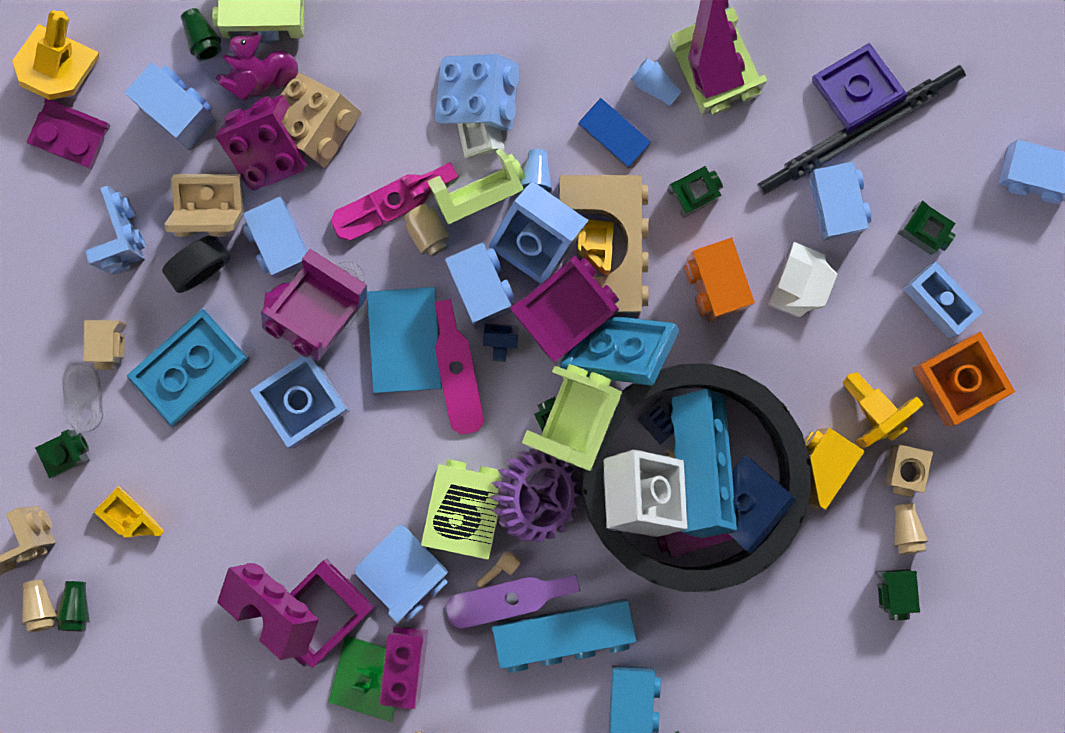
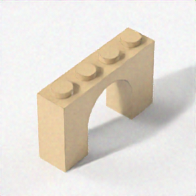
(621, 201)

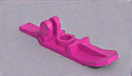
(375, 211)
(459, 388)

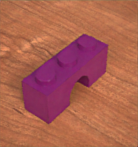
(286, 622)

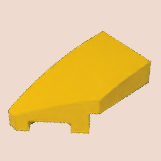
(596, 244)
(126, 515)

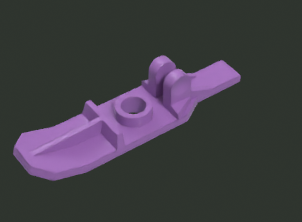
(491, 602)

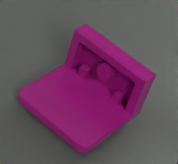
(260, 143)

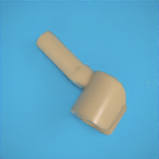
(508, 563)

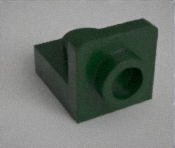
(63, 453)

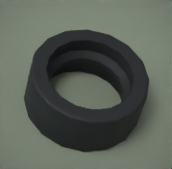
(196, 263)

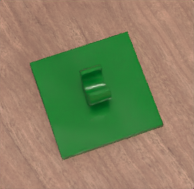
(360, 679)

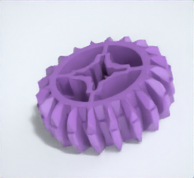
(521, 504)

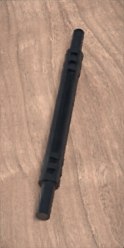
(843, 140)

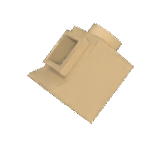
(104, 343)

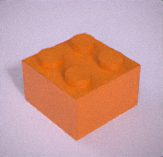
(718, 280)
(963, 379)

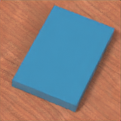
(403, 340)
(625, 350)
(187, 367)

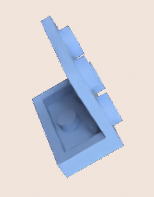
(477, 90)
(125, 250)
(402, 573)

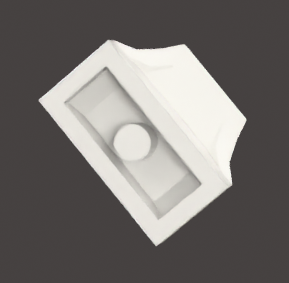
(803, 282)

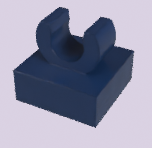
(500, 338)
(658, 420)

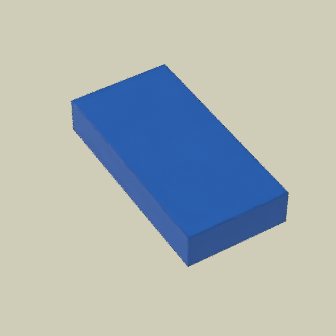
(614, 133)

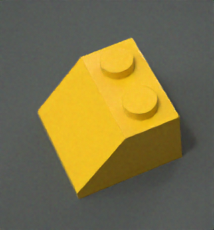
(831, 463)

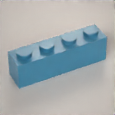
(705, 448)
(564, 634)
(633, 700)

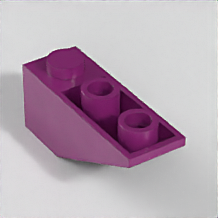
(712, 50)

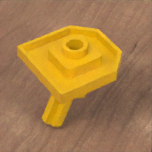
(52, 62)
(879, 411)

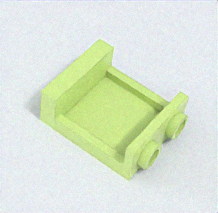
(260, 16)
(481, 192)
(577, 417)

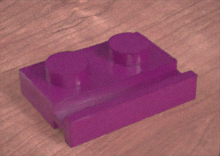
(68, 133)

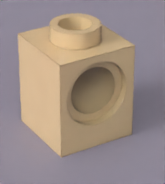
(921, 462)

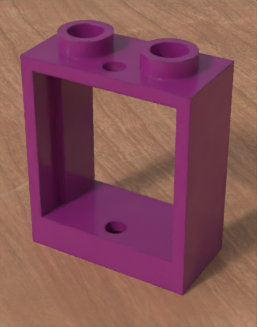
(347, 593)

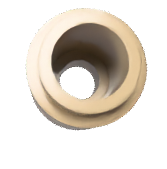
(426, 230)

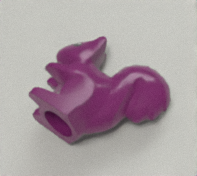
(251, 75)

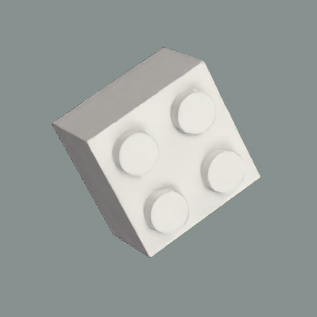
(645, 493)

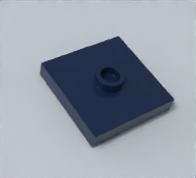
(757, 503)

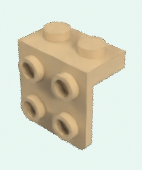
(317, 118)
(205, 204)
(33, 534)

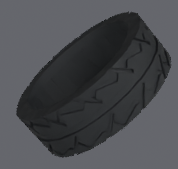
(793, 471)

